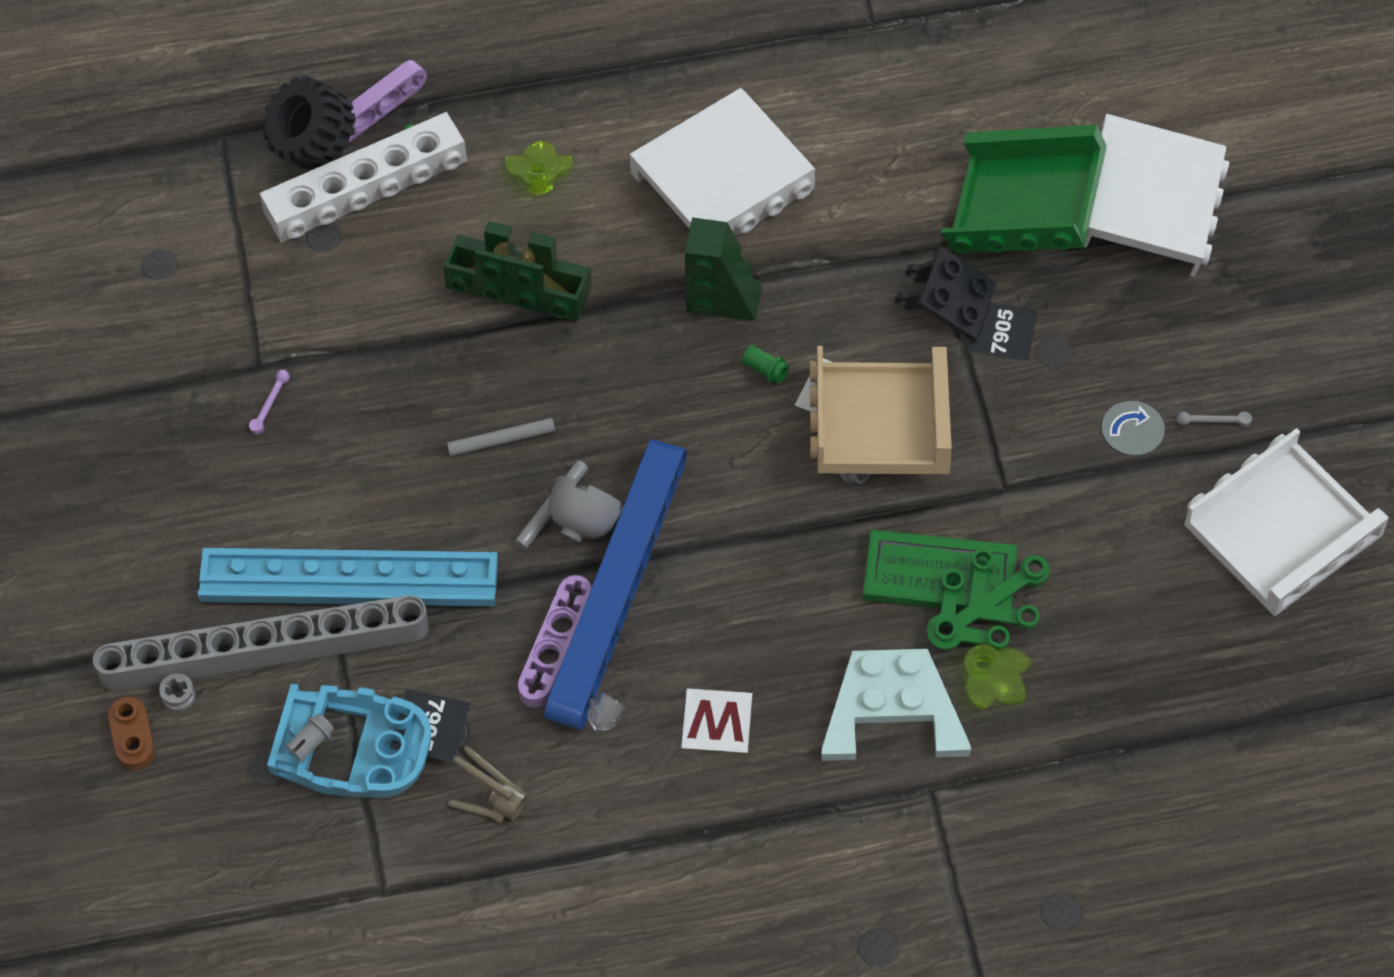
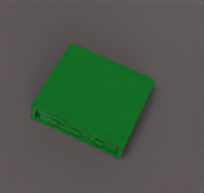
(1027, 189)

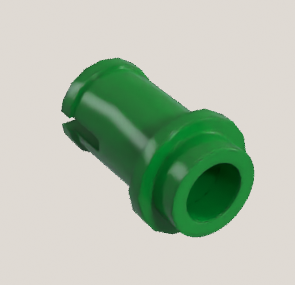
(773, 368)

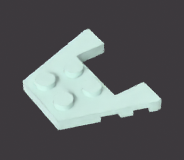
(891, 689)

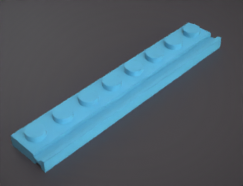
(347, 576)

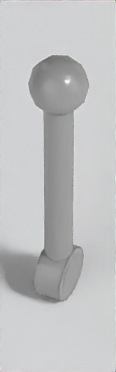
(1243, 419)

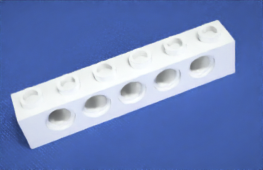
(386, 165)

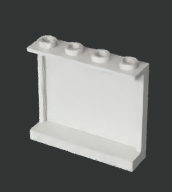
(725, 165)
(1158, 191)
(1282, 523)

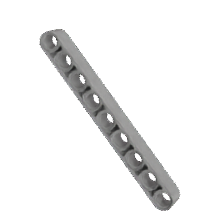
(245, 635)

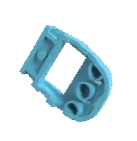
(377, 767)

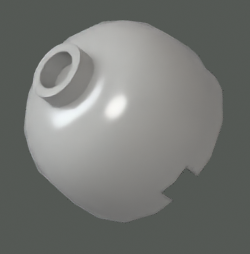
(582, 510)

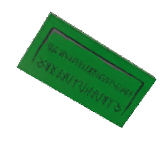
(911, 568)

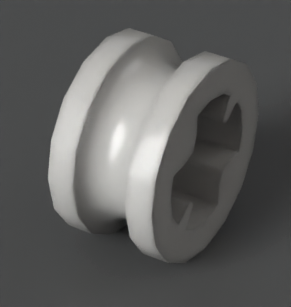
(184, 684)

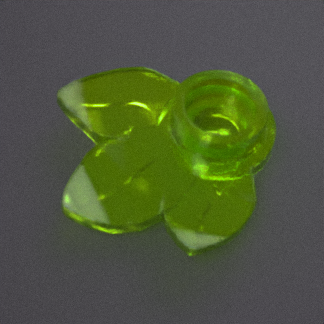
(539, 166)
(999, 680)

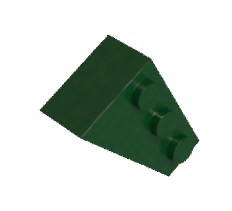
(716, 273)

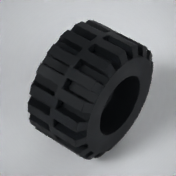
(311, 103)

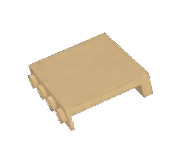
(881, 416)

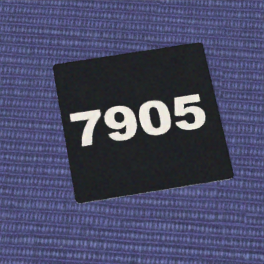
(1005, 332)
(446, 722)

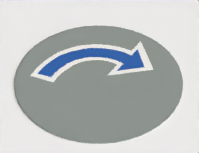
(1133, 427)

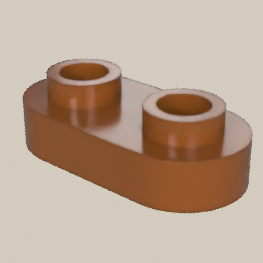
(131, 730)

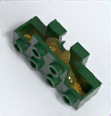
(524, 278)

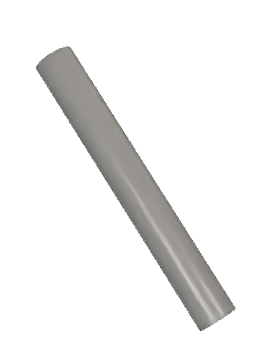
(500, 437)
(543, 514)

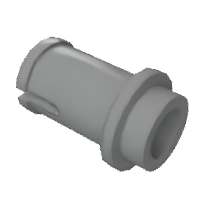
(310, 737)

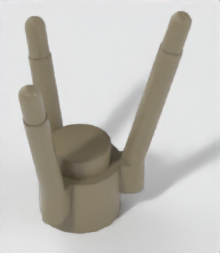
(506, 796)

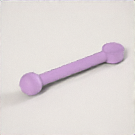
(256, 425)

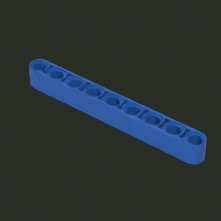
(615, 585)

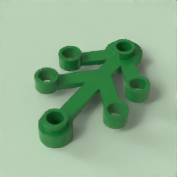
(983, 605)

